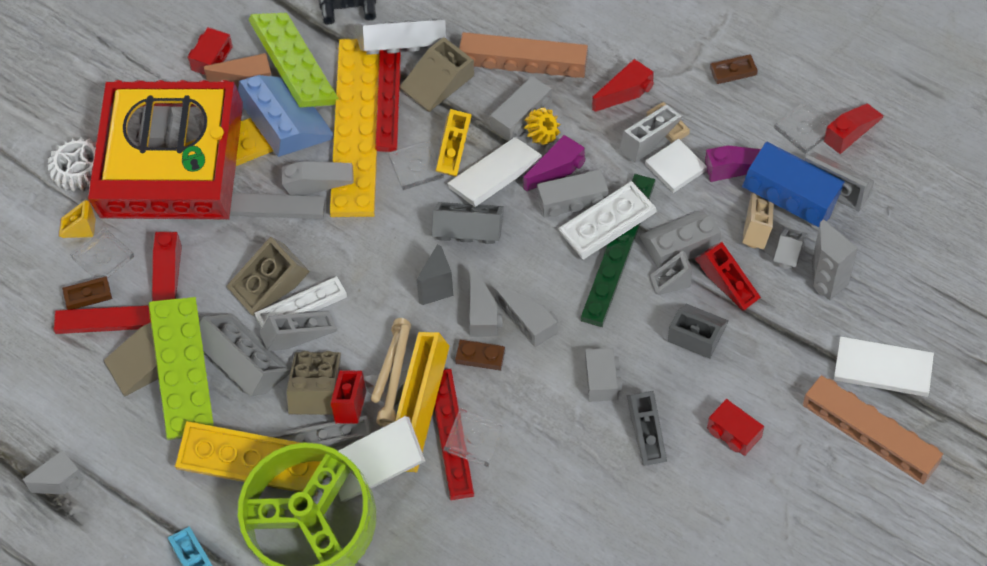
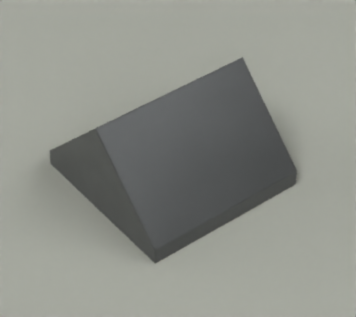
(435, 278)

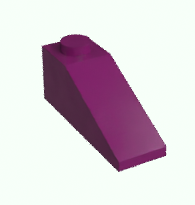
(729, 161)
(556, 163)

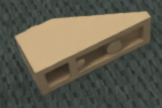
(758, 222)

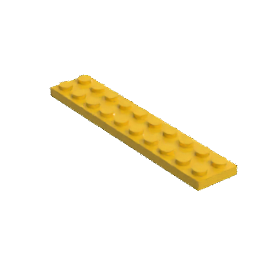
(356, 130)

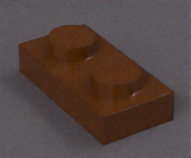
(733, 69)
(87, 293)
(480, 355)

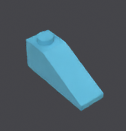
(188, 548)

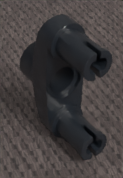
(328, 7)

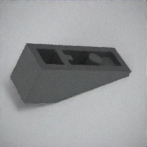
(647, 427)

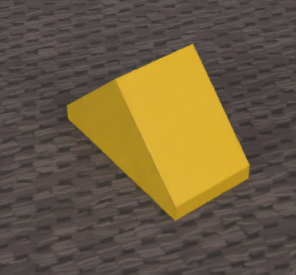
(78, 222)

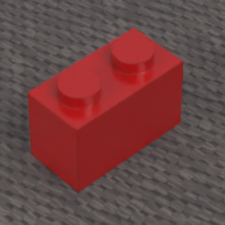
(211, 49)
(348, 397)
(735, 427)

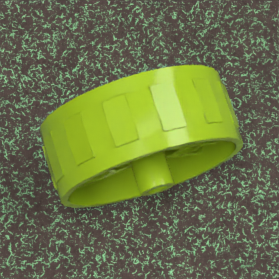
(307, 514)

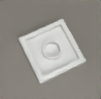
(675, 165)

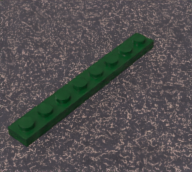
(613, 266)

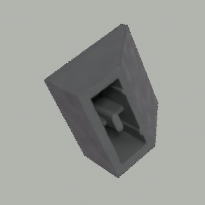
(696, 330)

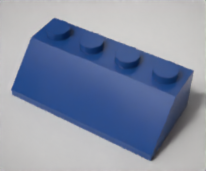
(793, 184)

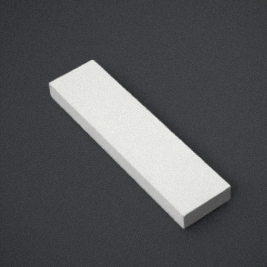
(305, 301)

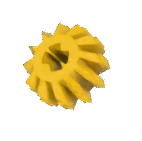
(542, 126)

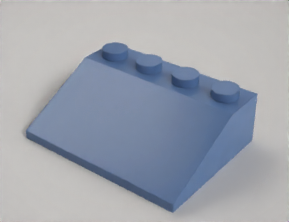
(279, 116)

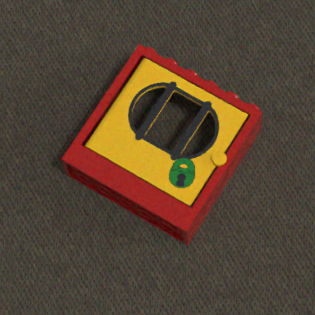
(166, 181)

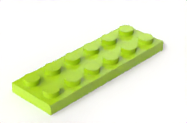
(293, 59)
(180, 364)

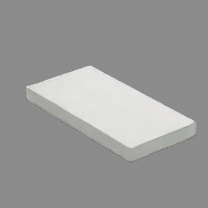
(494, 171)
(607, 220)
(884, 366)
(382, 456)

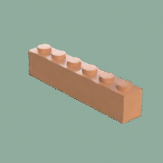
(525, 54)
(873, 429)

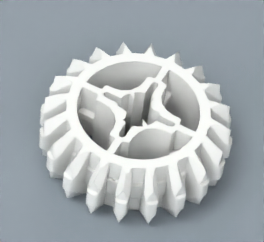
(75, 158)

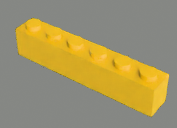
(423, 384)

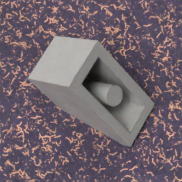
(789, 248)
(54, 476)

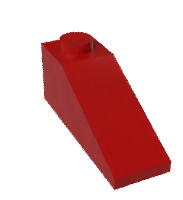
(625, 86)
(851, 126)
(166, 265)
(728, 275)

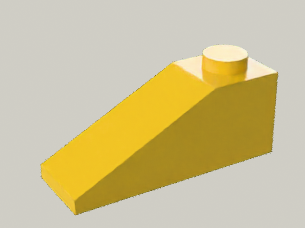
(453, 142)

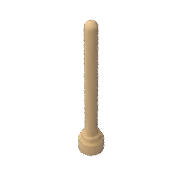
(389, 359)
(387, 413)

